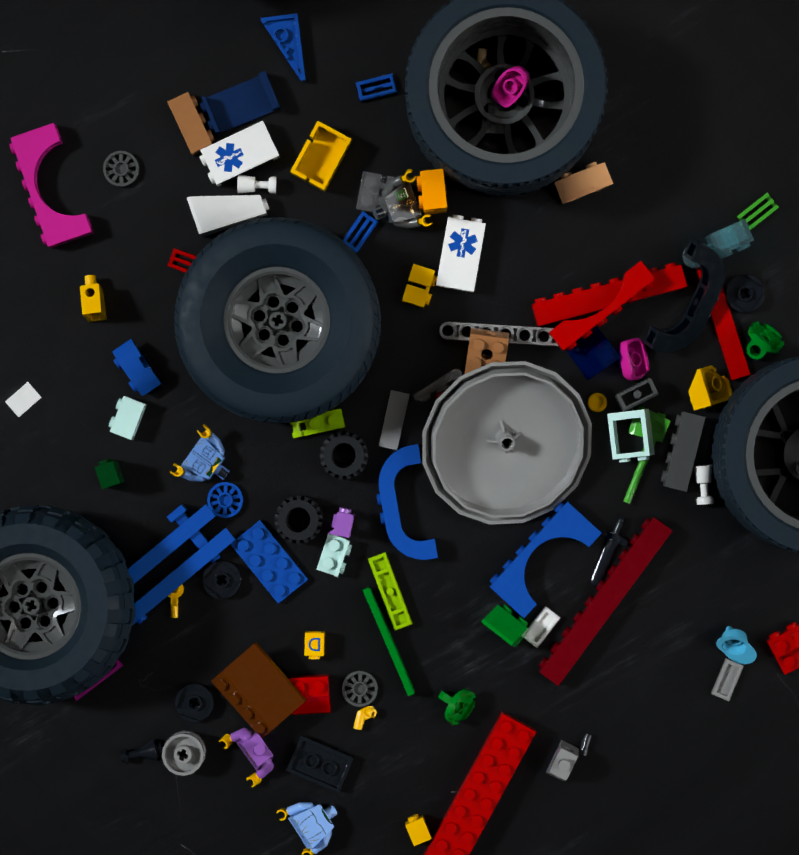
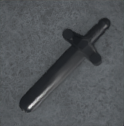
(613, 539)

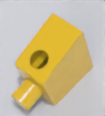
(92, 306)

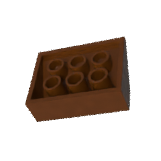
(258, 690)

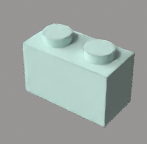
(127, 417)

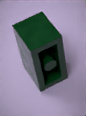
(109, 473)

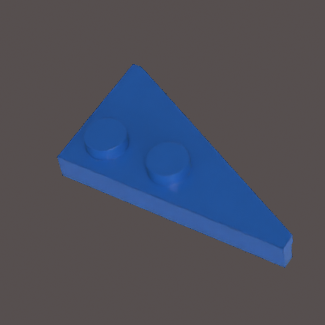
(286, 34)

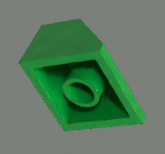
(506, 625)

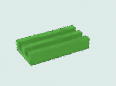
(770, 201)

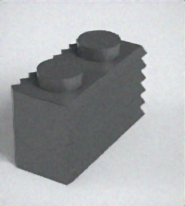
(636, 394)

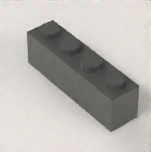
(683, 451)

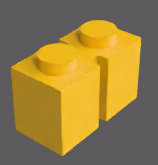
(423, 277)

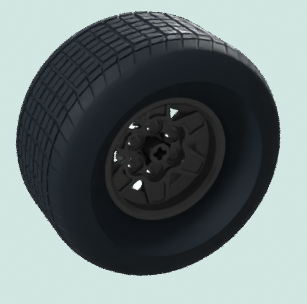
(217, 302)

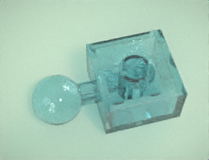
(725, 240)

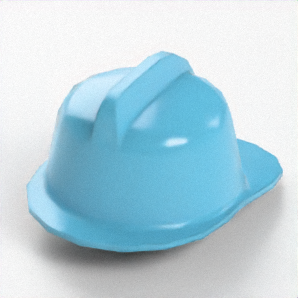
(736, 646)

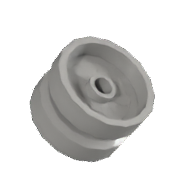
(176, 761)

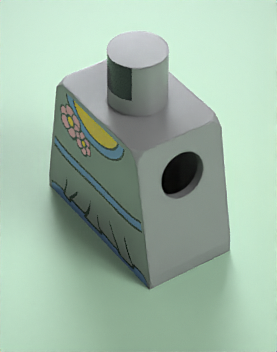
(563, 761)

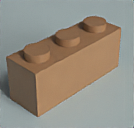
(191, 122)

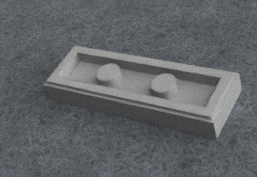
(394, 420)

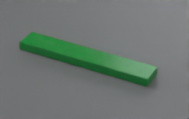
(389, 641)

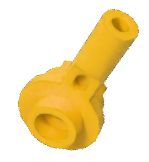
(174, 601)

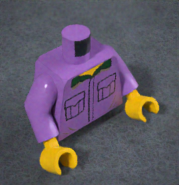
(254, 750)

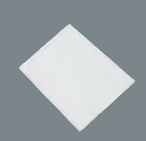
(23, 399)

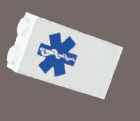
(238, 153)
(461, 253)

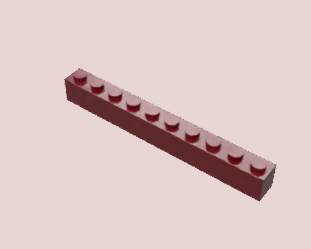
(605, 600)

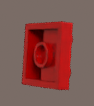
(786, 647)

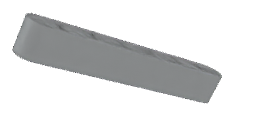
(514, 330)

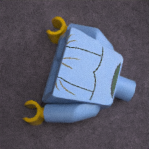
(311, 824)

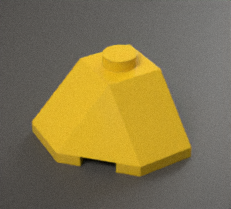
(709, 388)

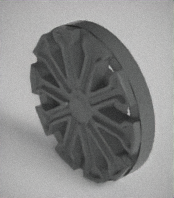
(121, 168)
(359, 688)

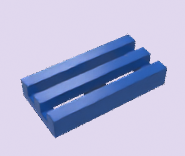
(379, 94)
(369, 218)

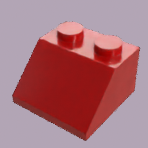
(315, 690)

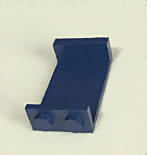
(240, 104)

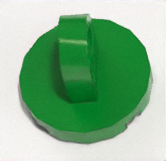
(766, 338)
(458, 706)

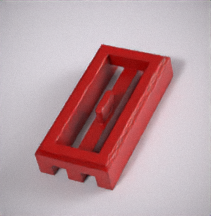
(173, 258)

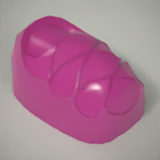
(510, 86)
(633, 359)

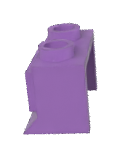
(342, 522)

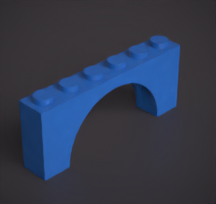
(511, 582)

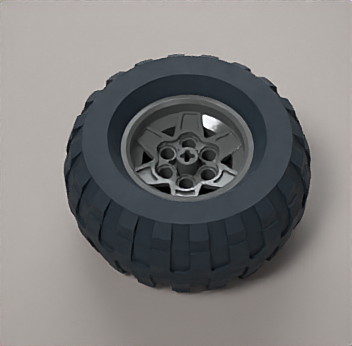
(96, 600)

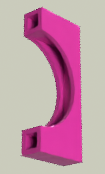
(30, 151)

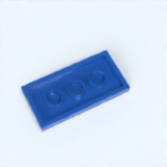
(269, 561)

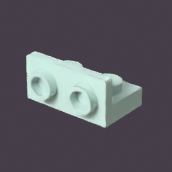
(334, 554)

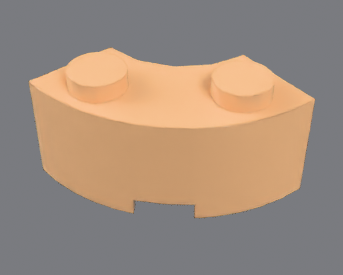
(584, 182)

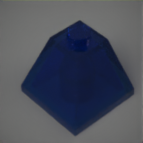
(593, 354)

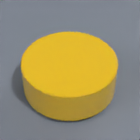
(597, 402)

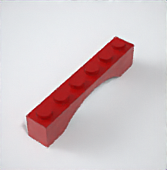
(571, 330)

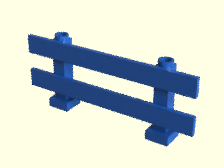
(187, 529)

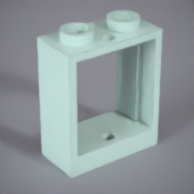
(646, 431)

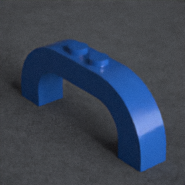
(390, 517)

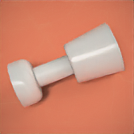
(247, 184)
(703, 476)

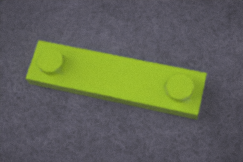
(390, 591)

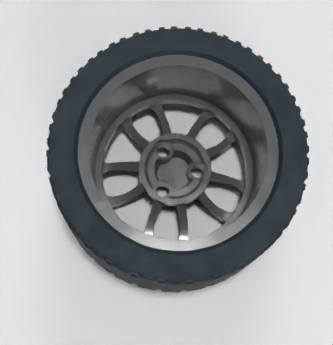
(540, 23)

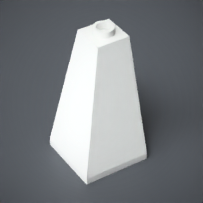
(223, 212)

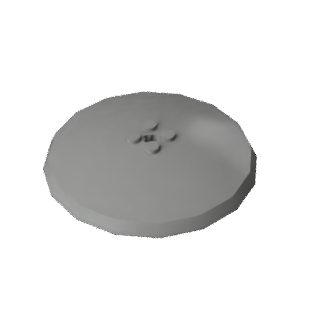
(514, 477)

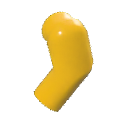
(362, 715)

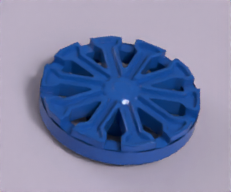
(225, 499)

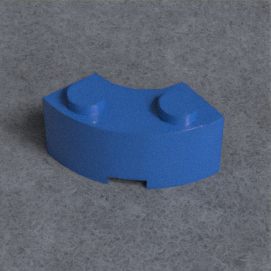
(136, 367)

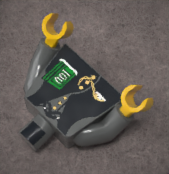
(399, 204)

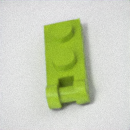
(325, 422)

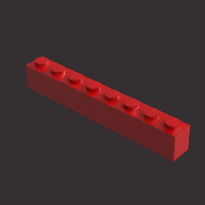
(599, 296)

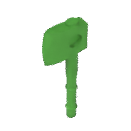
(659, 428)

